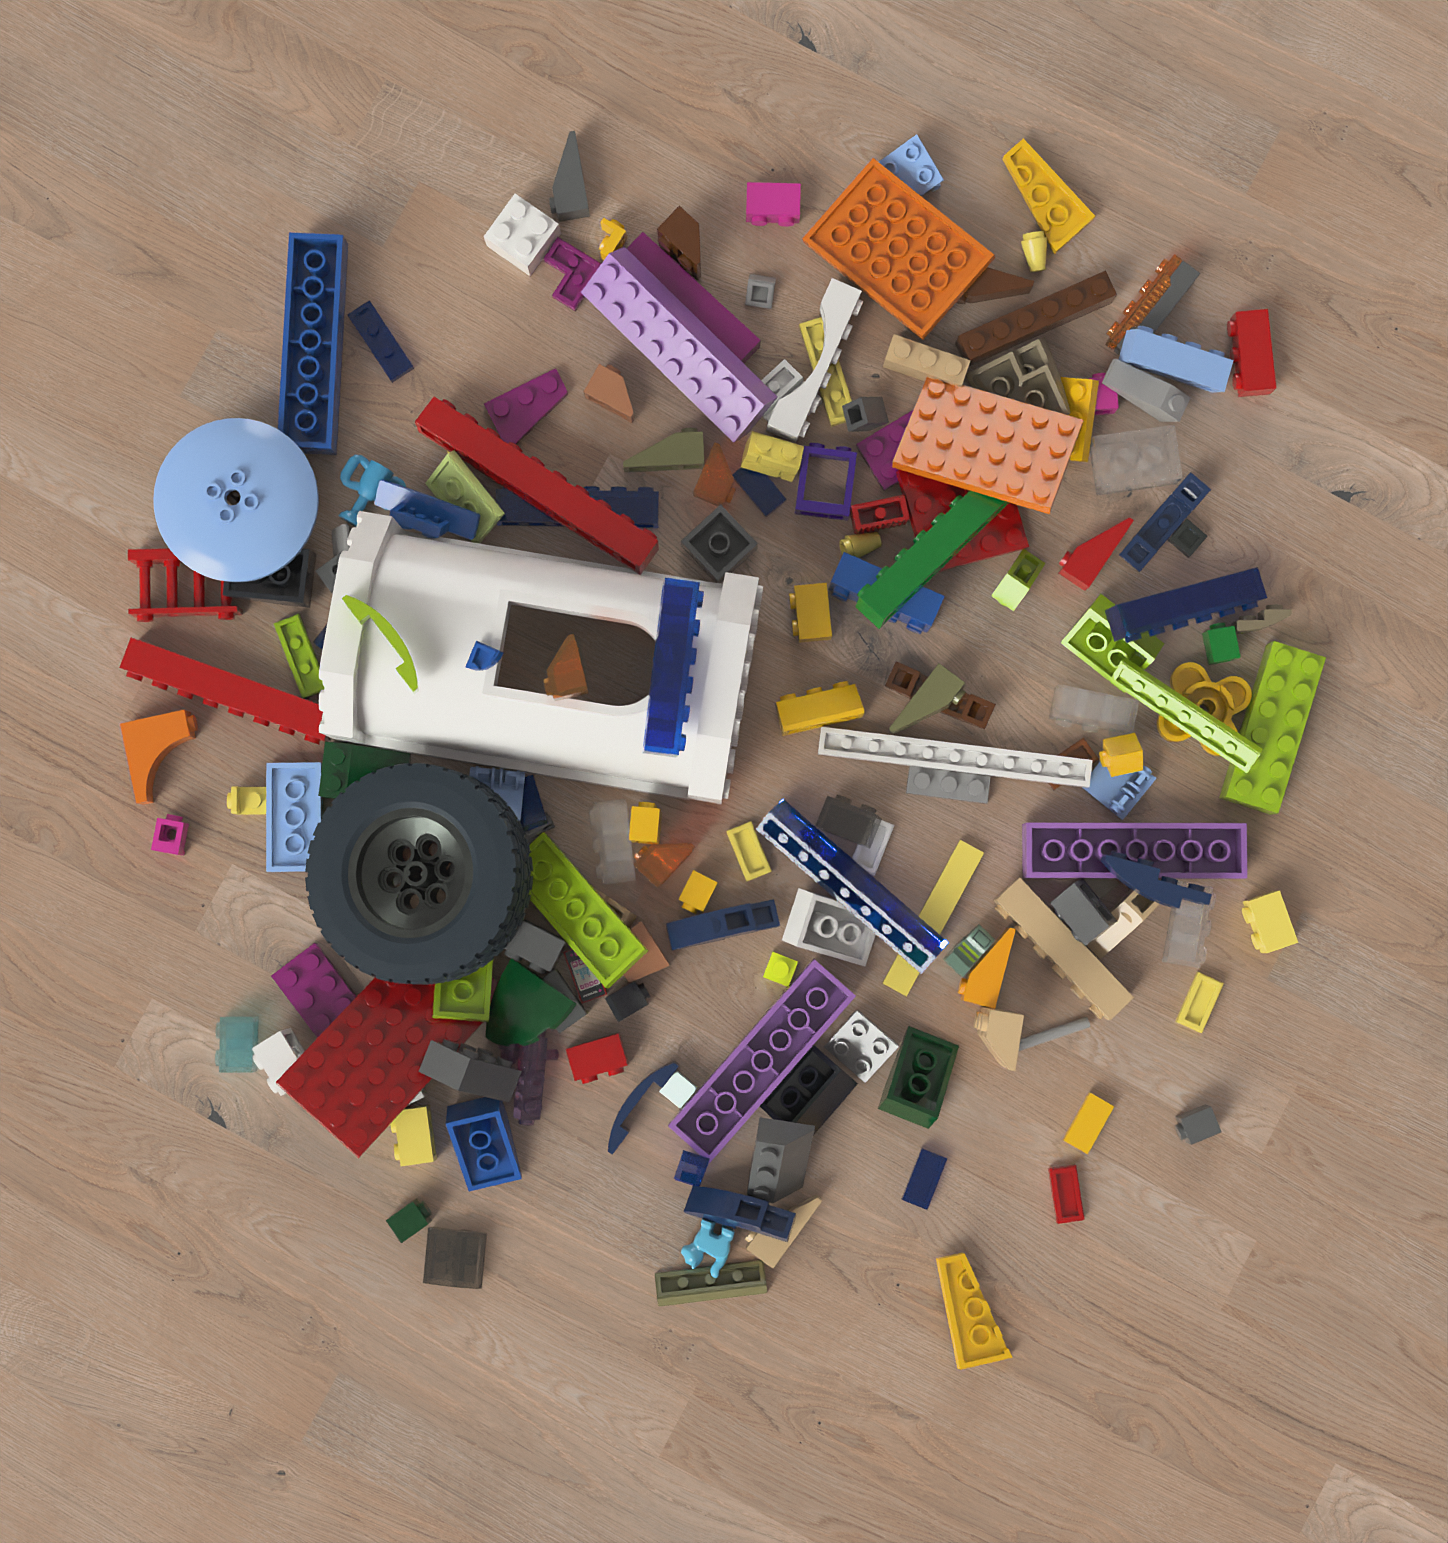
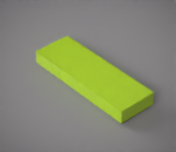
(300, 655)

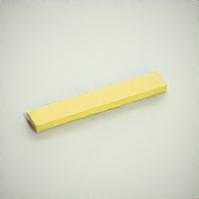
(938, 908)

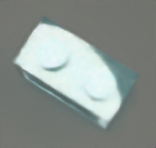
(237, 1039)

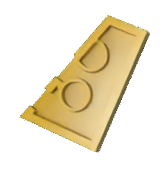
(1082, 403)

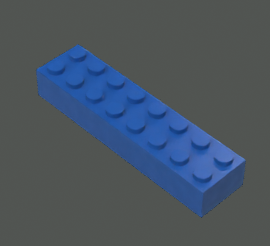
(313, 341)

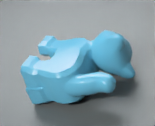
(711, 1243)

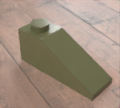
(677, 452)
(933, 696)

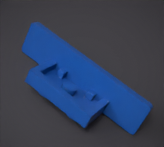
(425, 513)

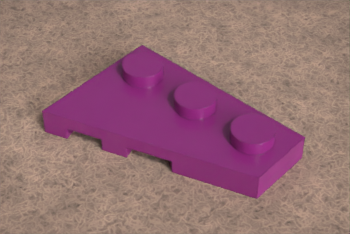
(524, 406)

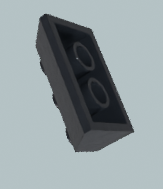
(810, 1091)

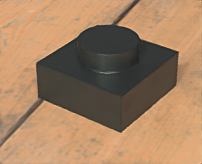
(1187, 538)

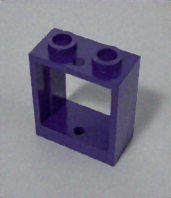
(825, 509)

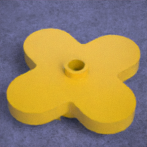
(1220, 698)

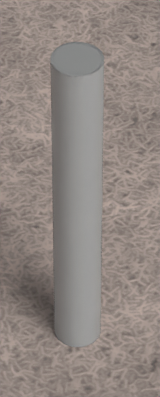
(1054, 1033)

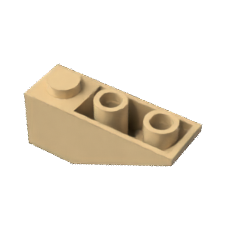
(1129, 913)

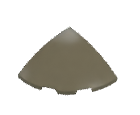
(1024, 376)

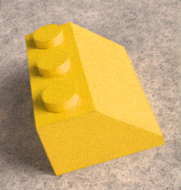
(819, 708)

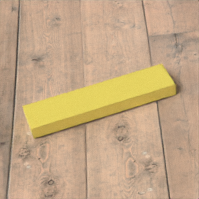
(836, 392)

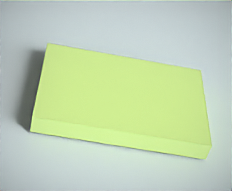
(459, 486)

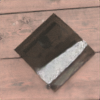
(454, 1258)

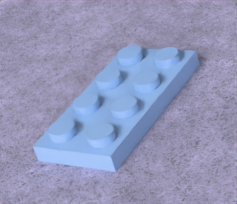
(291, 813)

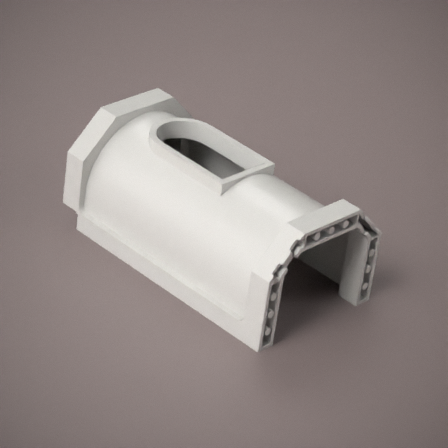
(461, 592)

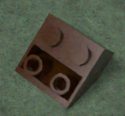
(681, 241)

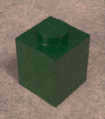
(410, 1220)

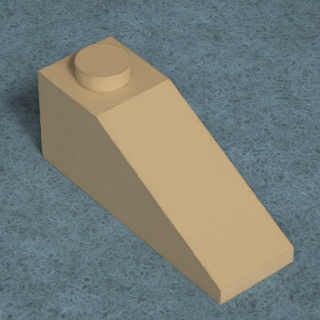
(771, 1249)

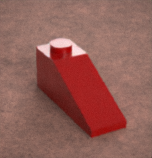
(1089, 558)

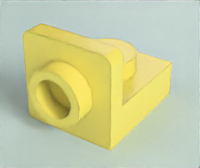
(247, 800)

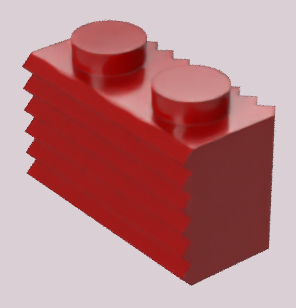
(879, 514)

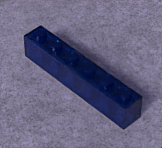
(639, 505)
(1186, 604)
(671, 668)

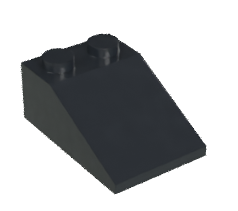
(287, 586)

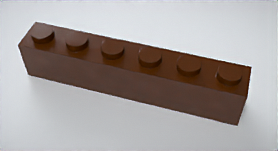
(1036, 318)

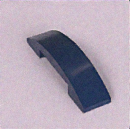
(1164, 522)
(618, 1130)

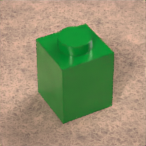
(1221, 644)

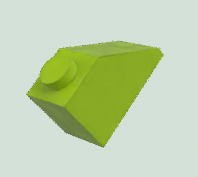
(1018, 579)

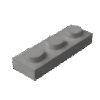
(948, 784)

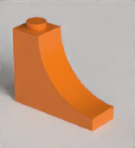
(149, 742)

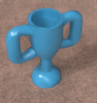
(367, 486)

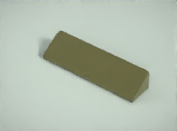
(699, 1285)

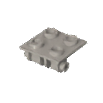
(861, 1046)

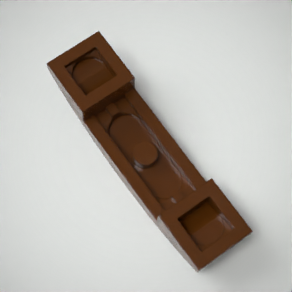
(970, 709)

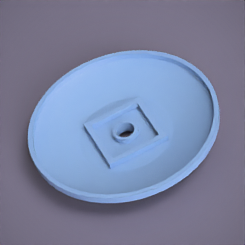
(274, 508)

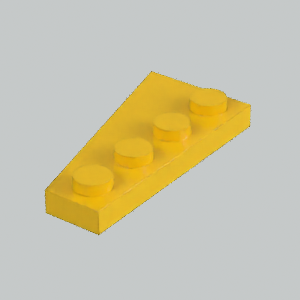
(1047, 196)

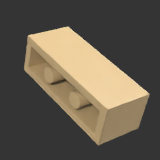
(925, 361)

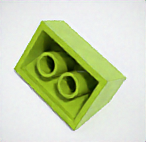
(1094, 643)

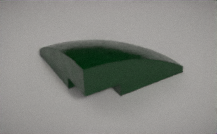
(524, 1007)

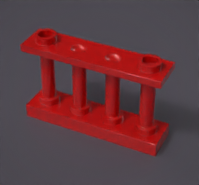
(144, 561)

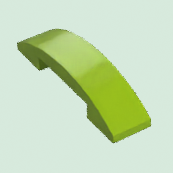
(363, 613)

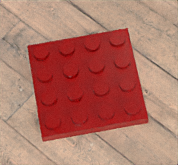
(930, 497)

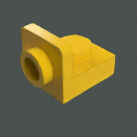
(617, 237)

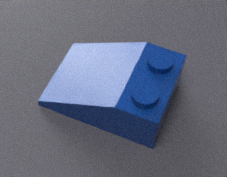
(483, 1142)

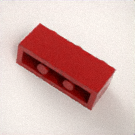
(1252, 353)

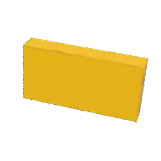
(1088, 1123)

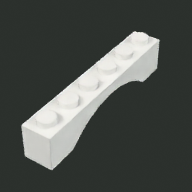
(792, 410)

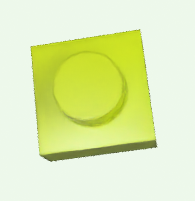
(780, 969)

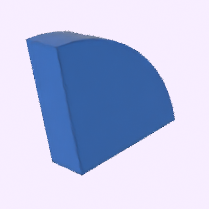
(483, 657)

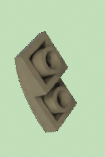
(1266, 618)

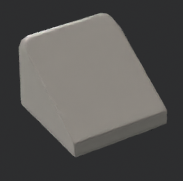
(760, 291)
(339, 539)

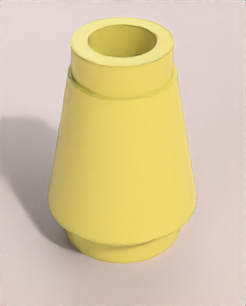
(1035, 249)
(860, 544)

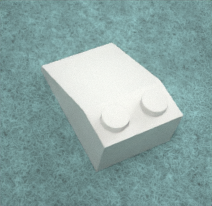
(827, 928)

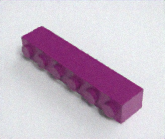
(696, 298)

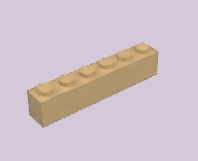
(1067, 954)

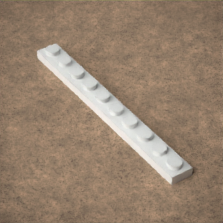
(955, 757)

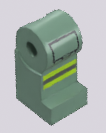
(969, 950)

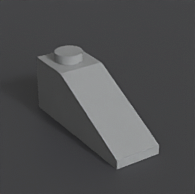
(1146, 391)

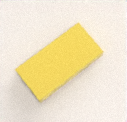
(748, 851)
(1199, 1002)

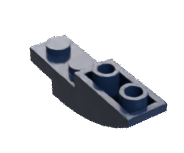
(1143, 879)
(722, 924)
(740, 1211)

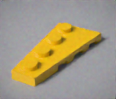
(971, 1324)

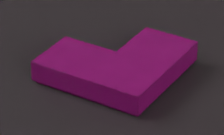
(577, 269)

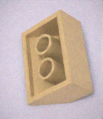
(1000, 1033)

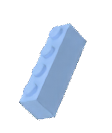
(1176, 360)

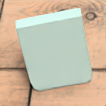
(678, 1089)

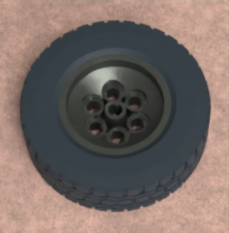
(361, 851)

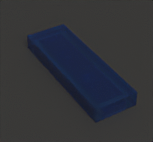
(380, 341)

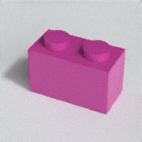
(773, 203)

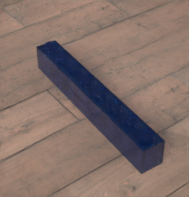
(852, 885)

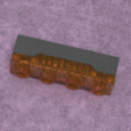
(1156, 300)

